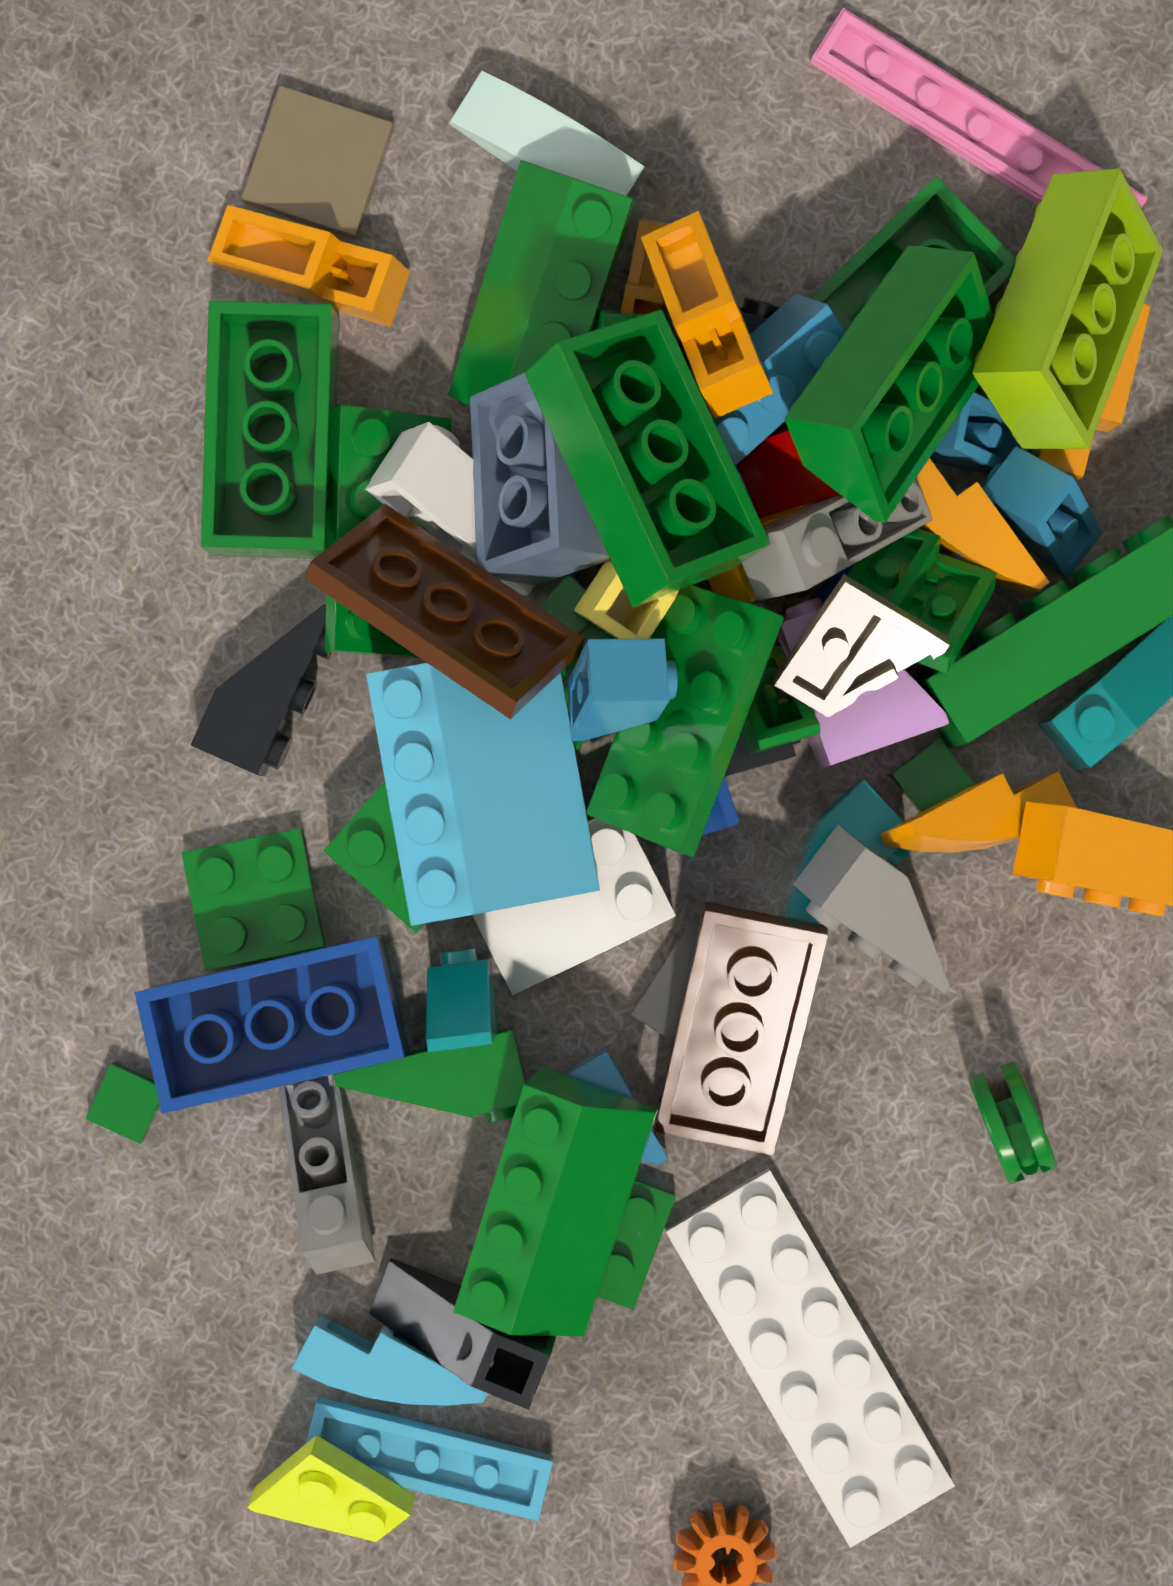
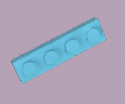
(437, 1458)

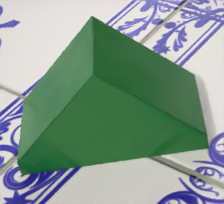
(776, 715)

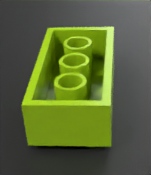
(1069, 310)

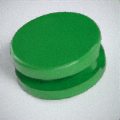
(1014, 1126)

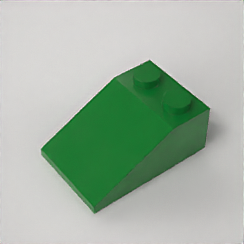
(929, 220)

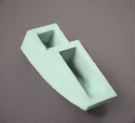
(526, 129)

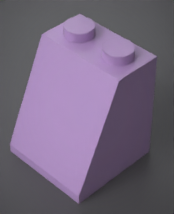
(875, 717)

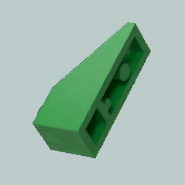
(453, 1080)

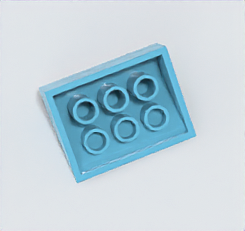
(478, 800)

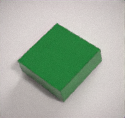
(931, 776)
(125, 1103)

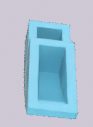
(380, 1369)

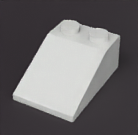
(559, 933)

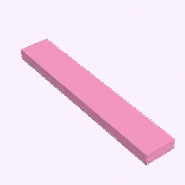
(945, 108)

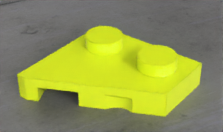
(333, 1493)

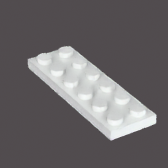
(809, 1358)

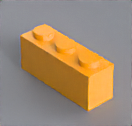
(1098, 854)

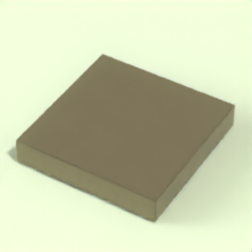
(317, 162)

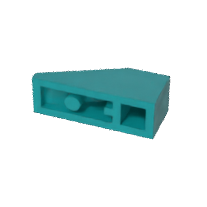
(1115, 700)
(460, 1002)

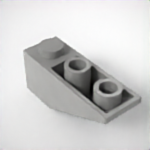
(826, 540)
(875, 901)
(325, 1177)

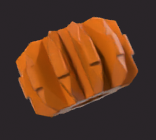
(746, 1539)

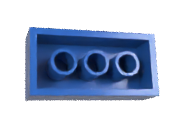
(272, 1023)

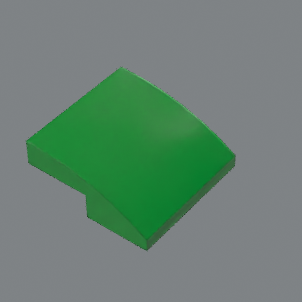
(929, 587)

